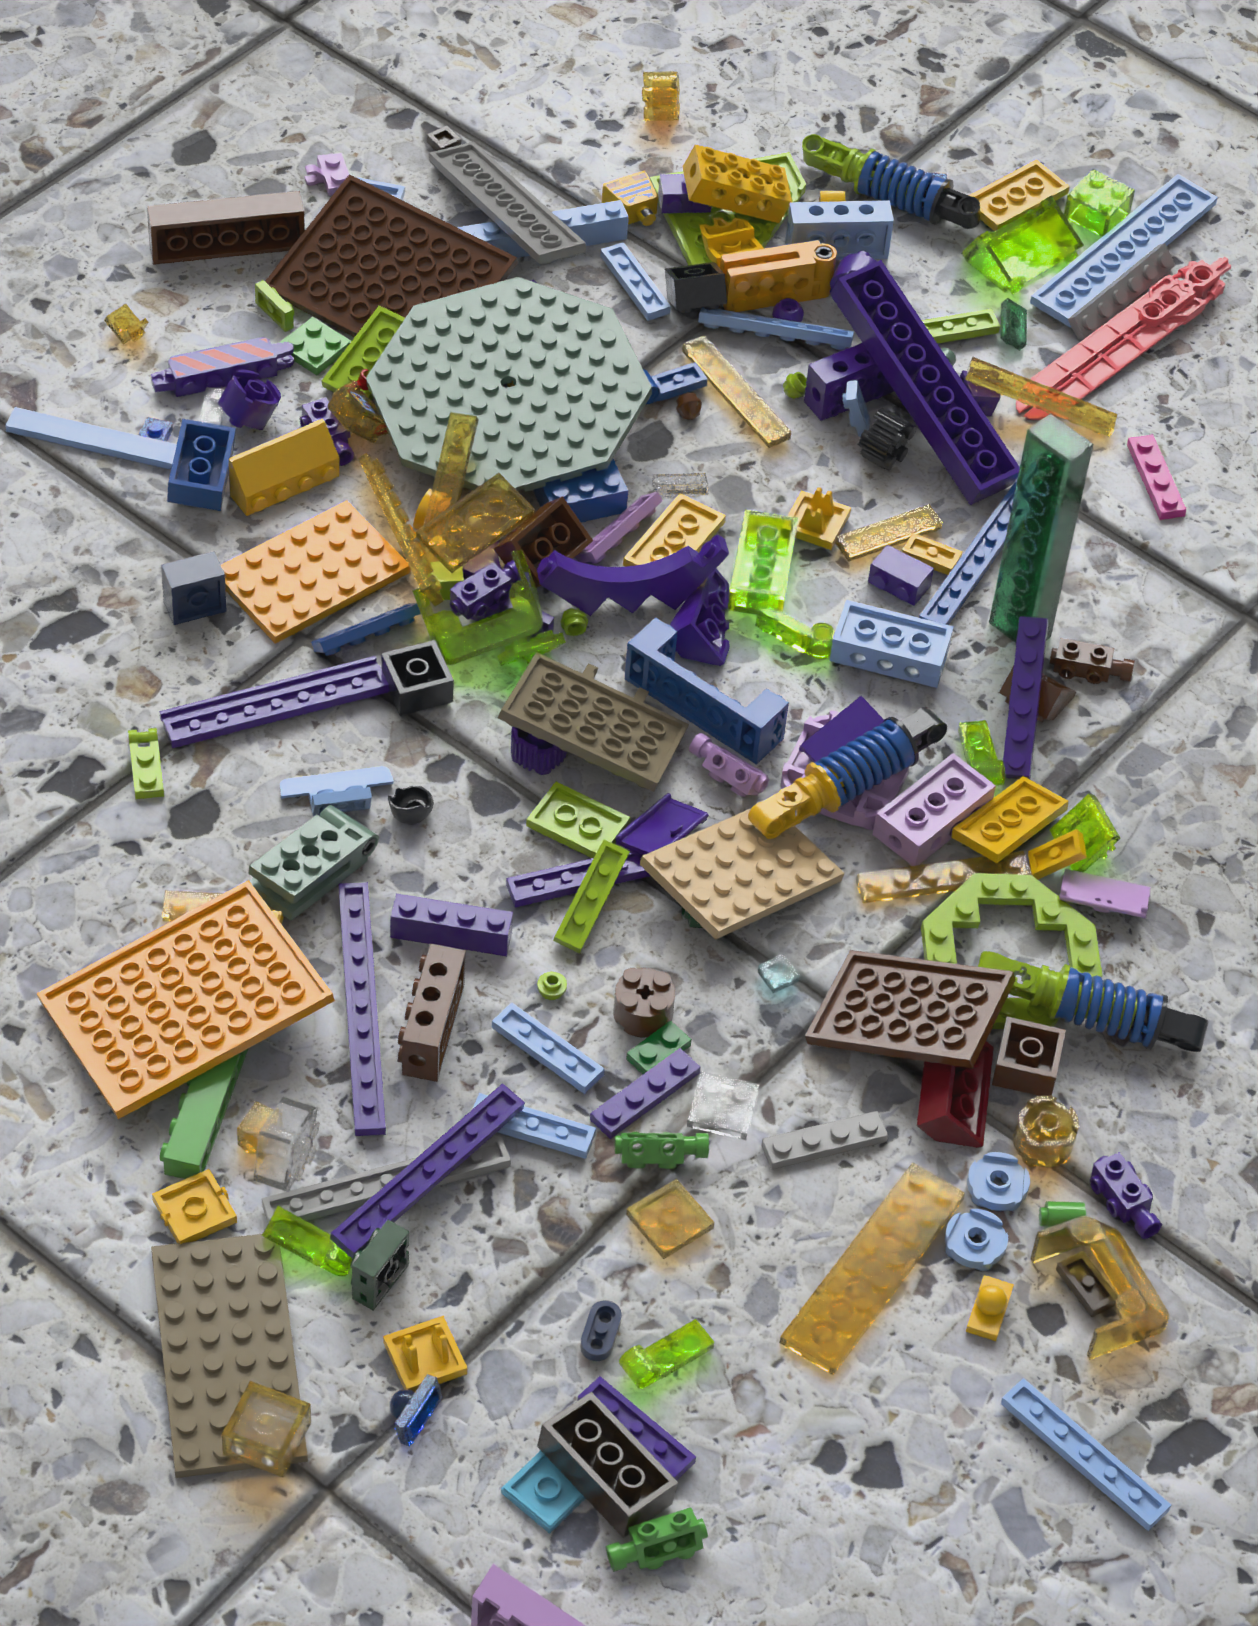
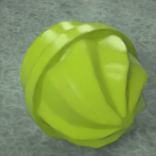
(795, 385)
(574, 622)

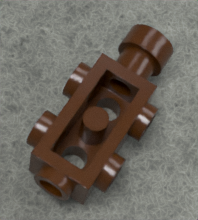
(1089, 662)

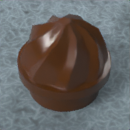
(688, 406)

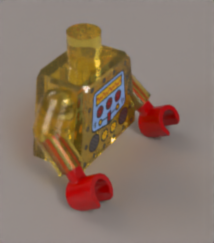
(356, 410)

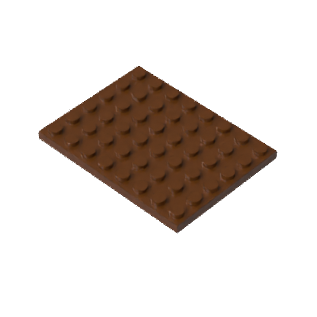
(383, 253)

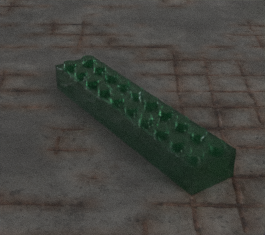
(1041, 525)

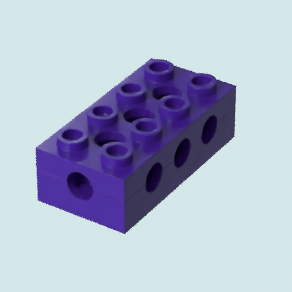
(829, 379)

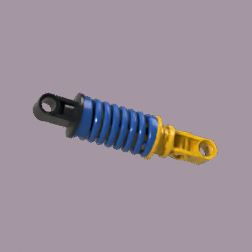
(849, 771)

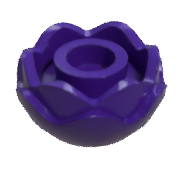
(788, 310)

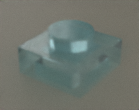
(778, 973)

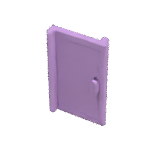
(1104, 893)

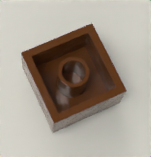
(1028, 1057)

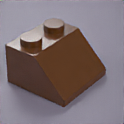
(1052, 700)

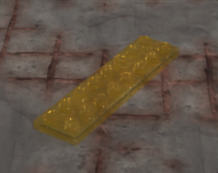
(872, 1268)

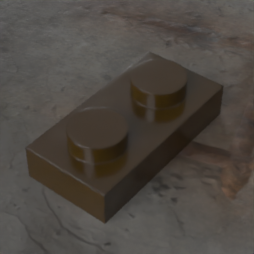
(1087, 1283)

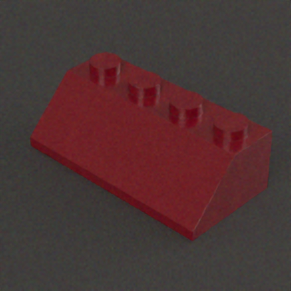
(956, 1100)

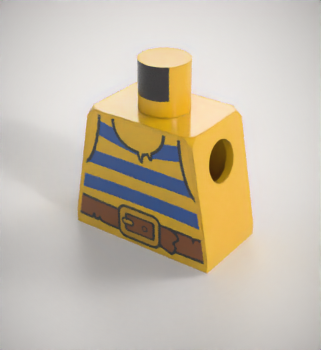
(636, 195)

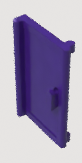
(840, 730)
(660, 825)

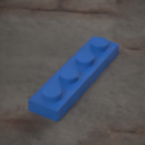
(356, 633)

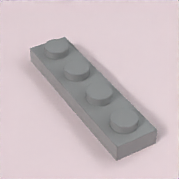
(824, 1140)

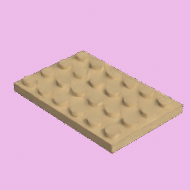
(737, 874)

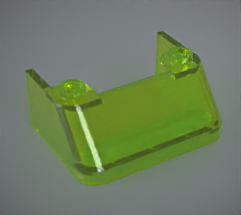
(468, 641)

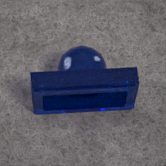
(414, 1408)

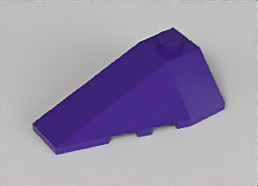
(703, 622)

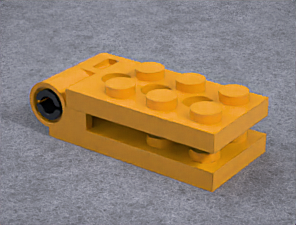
(776, 273)

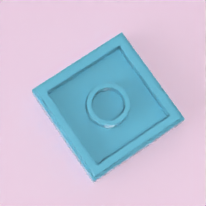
(543, 1492)

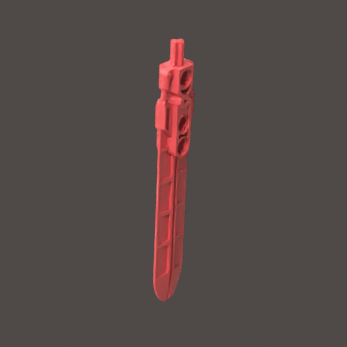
(1132, 332)

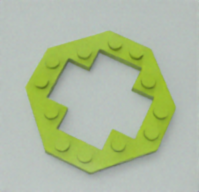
(1049, 913)

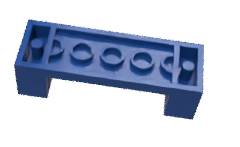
(747, 730)

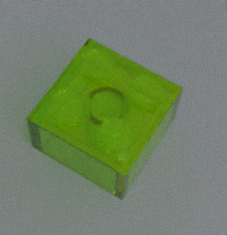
(1099, 202)

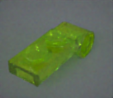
(812, 641)
(980, 751)
(306, 1242)
(666, 1354)

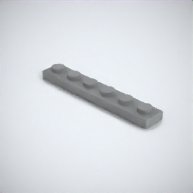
(1121, 292)

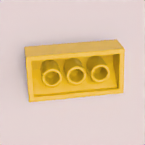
(283, 467)

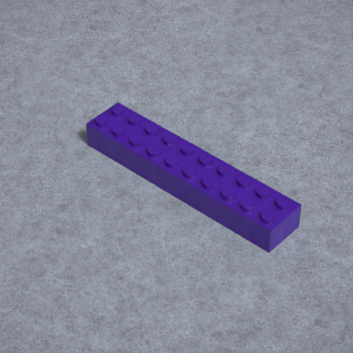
(925, 382)

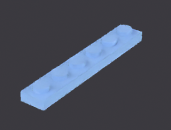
(785, 329)
(1086, 1454)

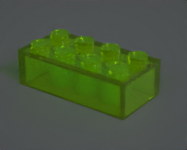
(762, 561)

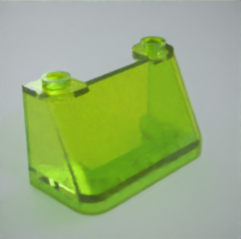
(1024, 247)

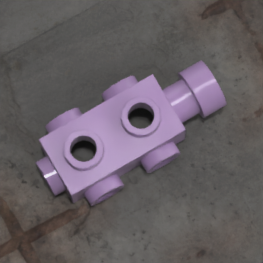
(729, 767)

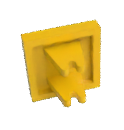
(819, 518)
(424, 1351)

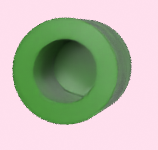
(1060, 1212)

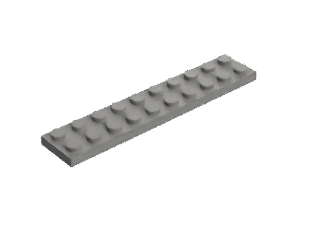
(507, 203)

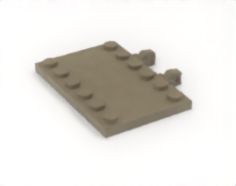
(594, 721)

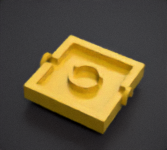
(194, 1207)

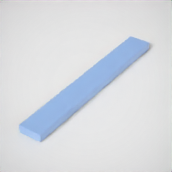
(91, 438)

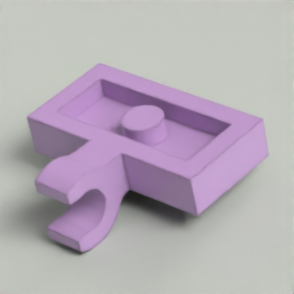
(330, 171)

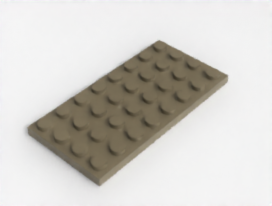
(219, 1330)

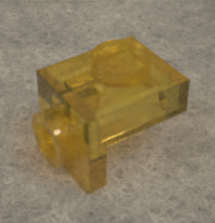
(126, 324)

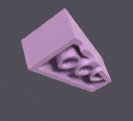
(508, 1602)

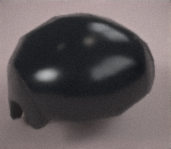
(411, 804)

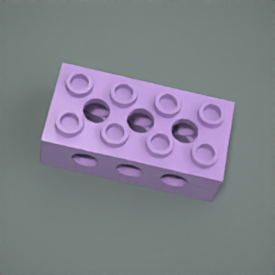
(927, 811)

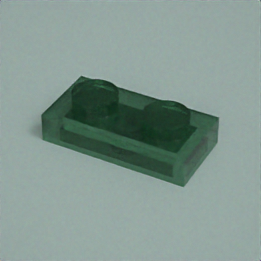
(1013, 324)

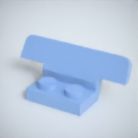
(342, 789)

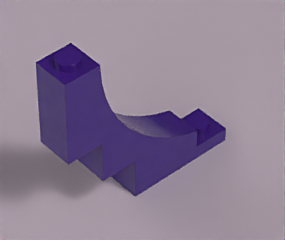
(666, 579)

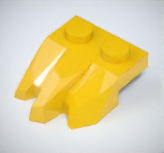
(728, 238)

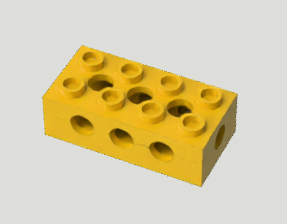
(737, 184)

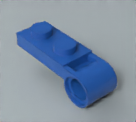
(676, 382)

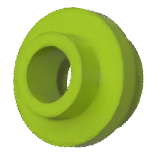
(548, 991)

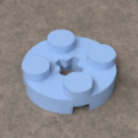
(997, 1197)
(971, 1254)

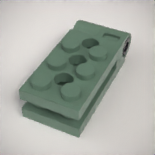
(311, 861)

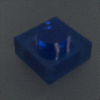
(156, 429)

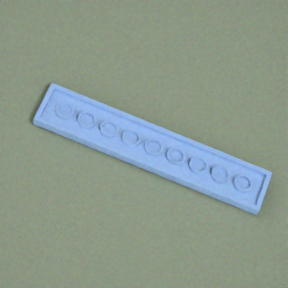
(1151, 224)

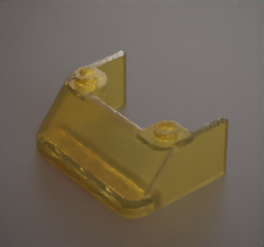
(1138, 1304)

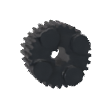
(886, 439)

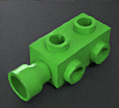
(653, 1151)
(663, 1537)

